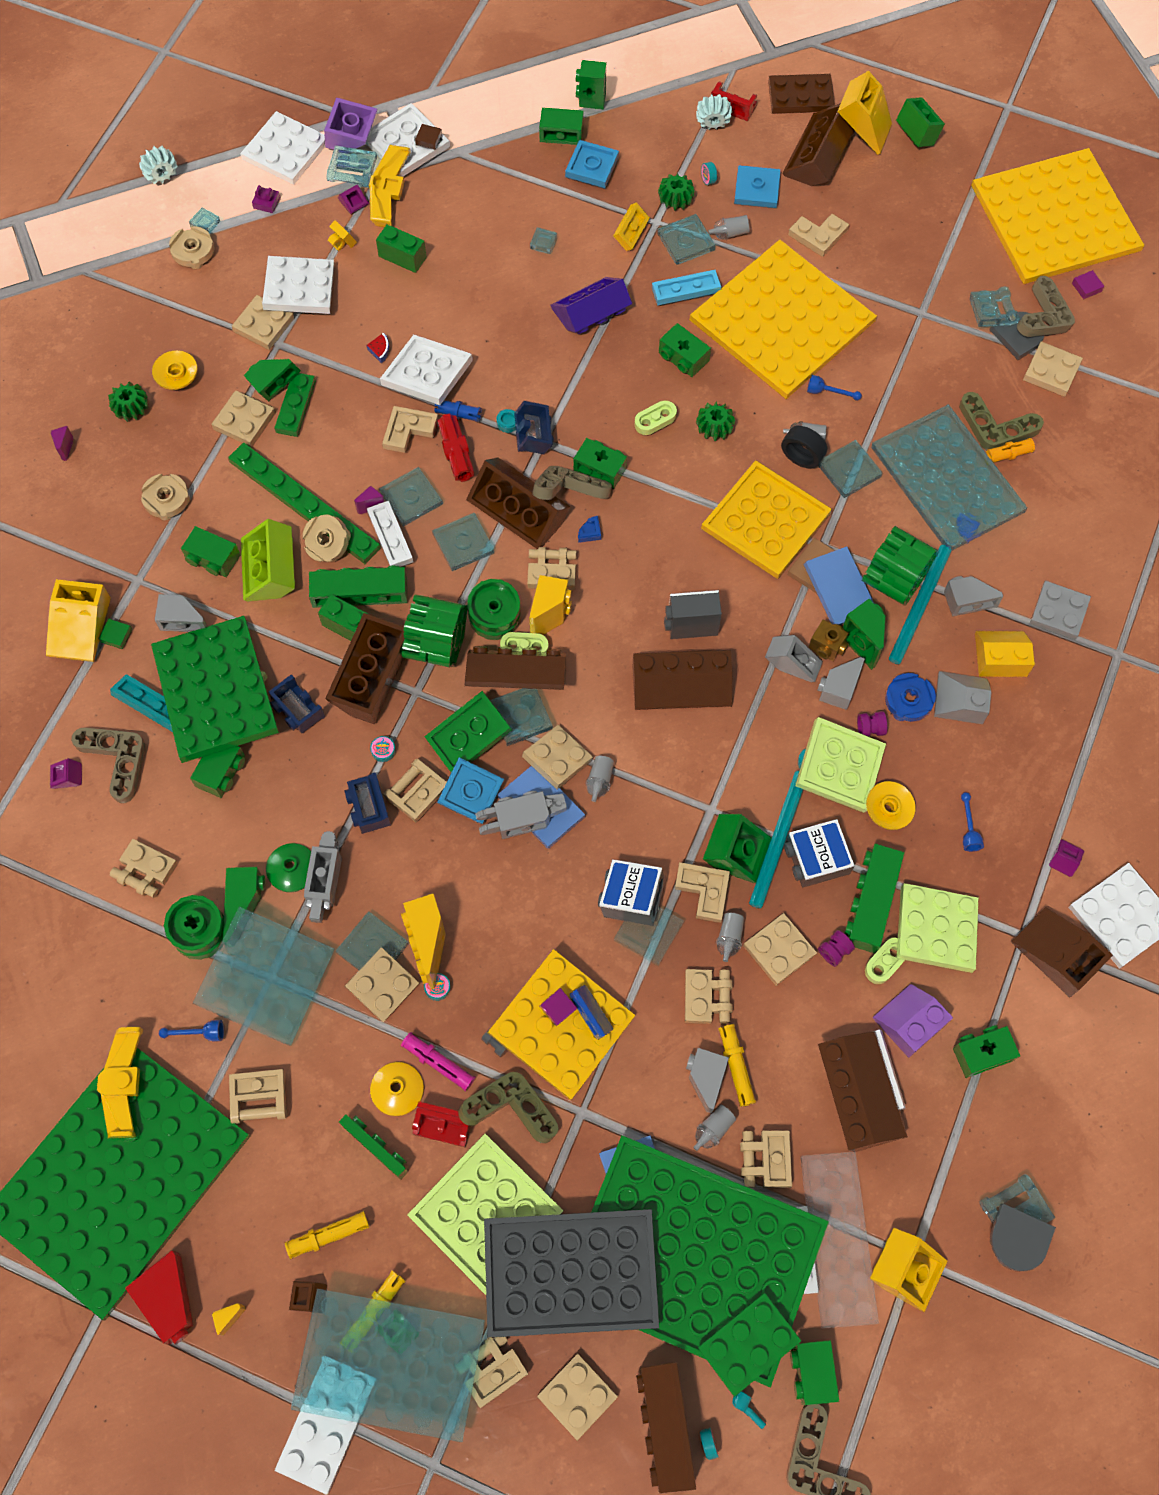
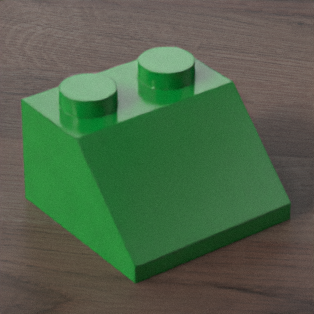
(866, 631)
(737, 847)

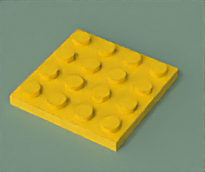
(766, 519)
(565, 1052)

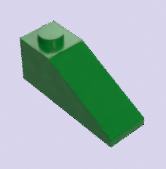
(242, 889)

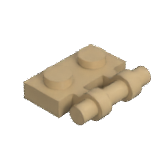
(560, 570)
(146, 861)
(699, 996)
(775, 1159)
(498, 1375)

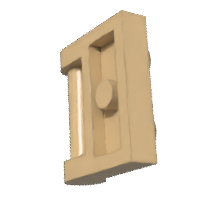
(421, 795)
(255, 1087)

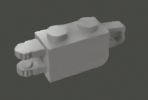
(521, 814)
(322, 876)

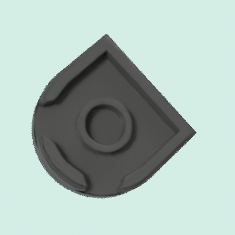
(1014, 340)
(1019, 1239)

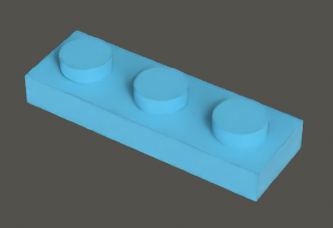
(686, 287)

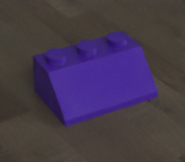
(592, 304)

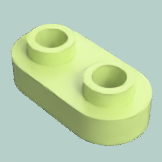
(654, 418)
(524, 640)
(884, 961)

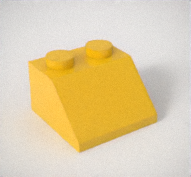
(549, 604)
(1004, 653)
(909, 1269)

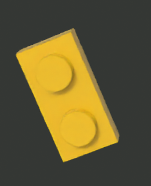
(631, 226)

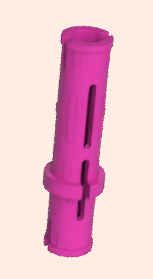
(428, 1054)

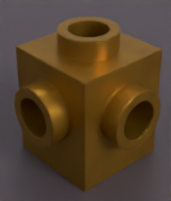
(829, 640)

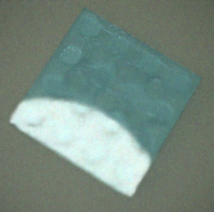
(264, 976)

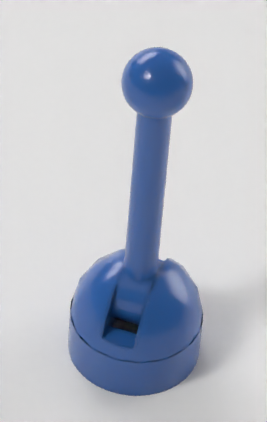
(817, 385)
(972, 840)
(211, 1031)

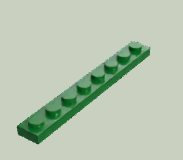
(298, 498)

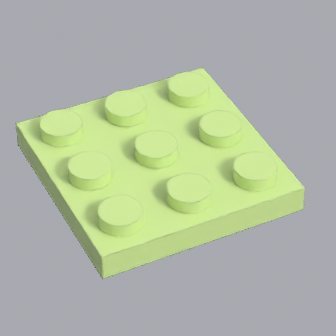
(840, 764)
(937, 928)

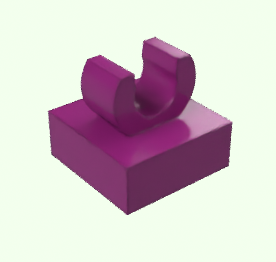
(265, 199)

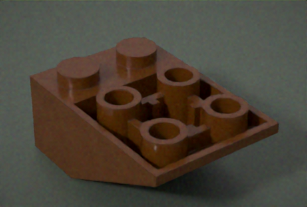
(1061, 950)

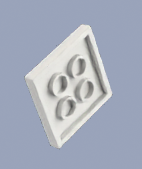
(401, 130)
(284, 148)
(298, 284)
(426, 369)
(1121, 914)

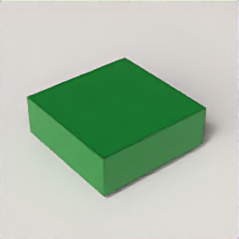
(115, 633)

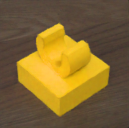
(340, 237)

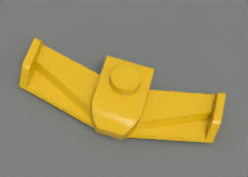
(387, 185)
(120, 1081)

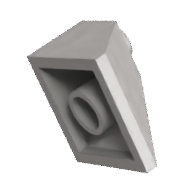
(962, 698)

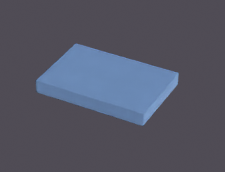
(837, 583)
(559, 824)

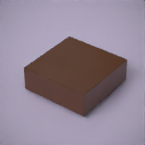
(428, 136)

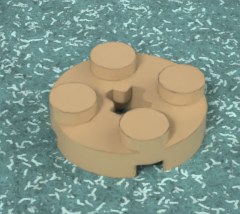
(191, 257)
(166, 507)
(338, 541)

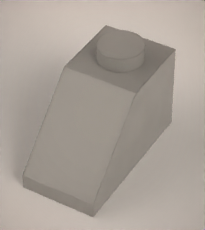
(970, 595)
(177, 614)
(793, 657)
(840, 683)
(706, 1076)

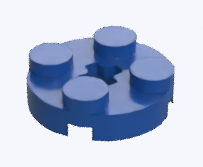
(917, 687)

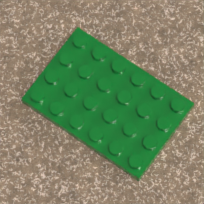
(213, 689)

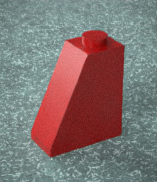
(164, 1298)

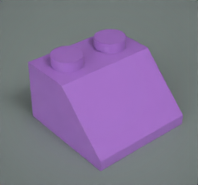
(348, 124)
(912, 1019)

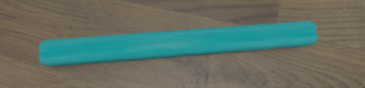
(919, 605)
(776, 844)

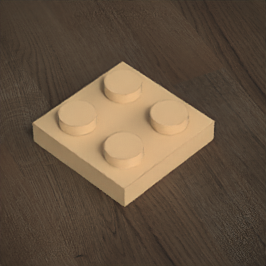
(261, 325)
(1052, 369)
(243, 418)
(557, 757)
(779, 949)
(381, 984)
(577, 1397)

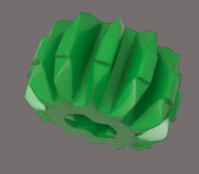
(676, 191)
(128, 401)
(715, 421)

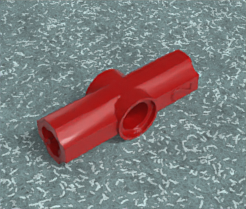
(455, 447)

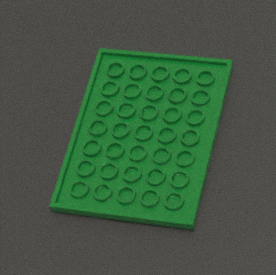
(106, 1206)
(712, 1244)

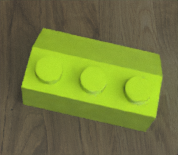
(267, 561)

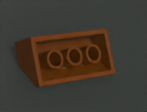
(819, 148)
(509, 500)
(368, 668)
(515, 668)
(682, 679)
(862, 1091)
(667, 1428)

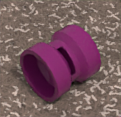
(872, 724)
(836, 948)

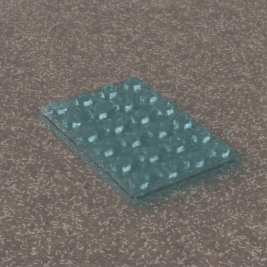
(948, 477)
(389, 1365)

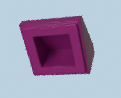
(353, 199)
(63, 441)
(367, 499)
(65, 774)
(1066, 858)

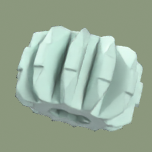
(714, 111)
(158, 164)

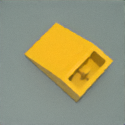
(867, 110)
(76, 619)
(425, 935)

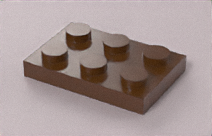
(800, 93)

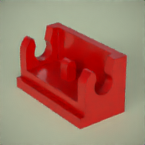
(741, 107)
(440, 1124)

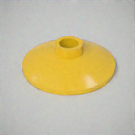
(172, 363)
(899, 800)
(406, 1098)

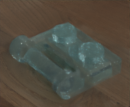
(351, 160)
(987, 310)
(1034, 1206)

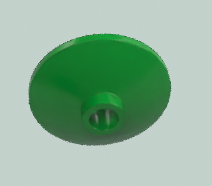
(285, 878)

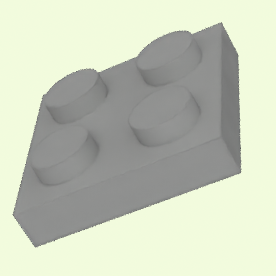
(1060, 610)

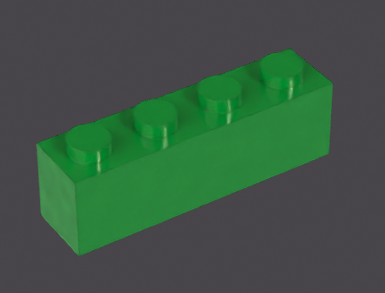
(359, 586)
(875, 897)

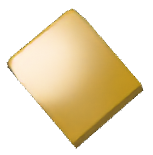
(226, 1317)

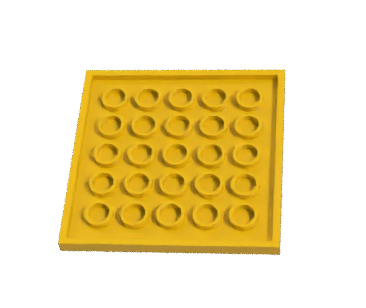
(1057, 215)
(783, 318)

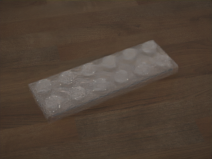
(843, 1258)

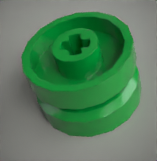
(493, 609)
(182, 922)

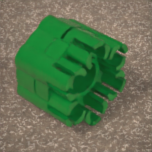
(900, 565)
(437, 633)

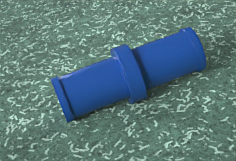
(460, 410)

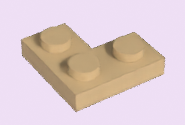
(818, 238)
(407, 422)
(710, 885)

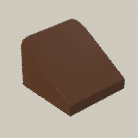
(304, 1295)

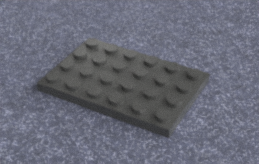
(570, 1273)

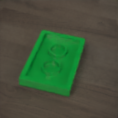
(468, 731)
(749, 1344)

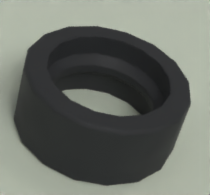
(802, 436)

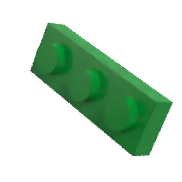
(295, 405)
(375, 1145)

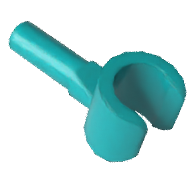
(741, 1402)

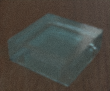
(205, 220)
(543, 240)

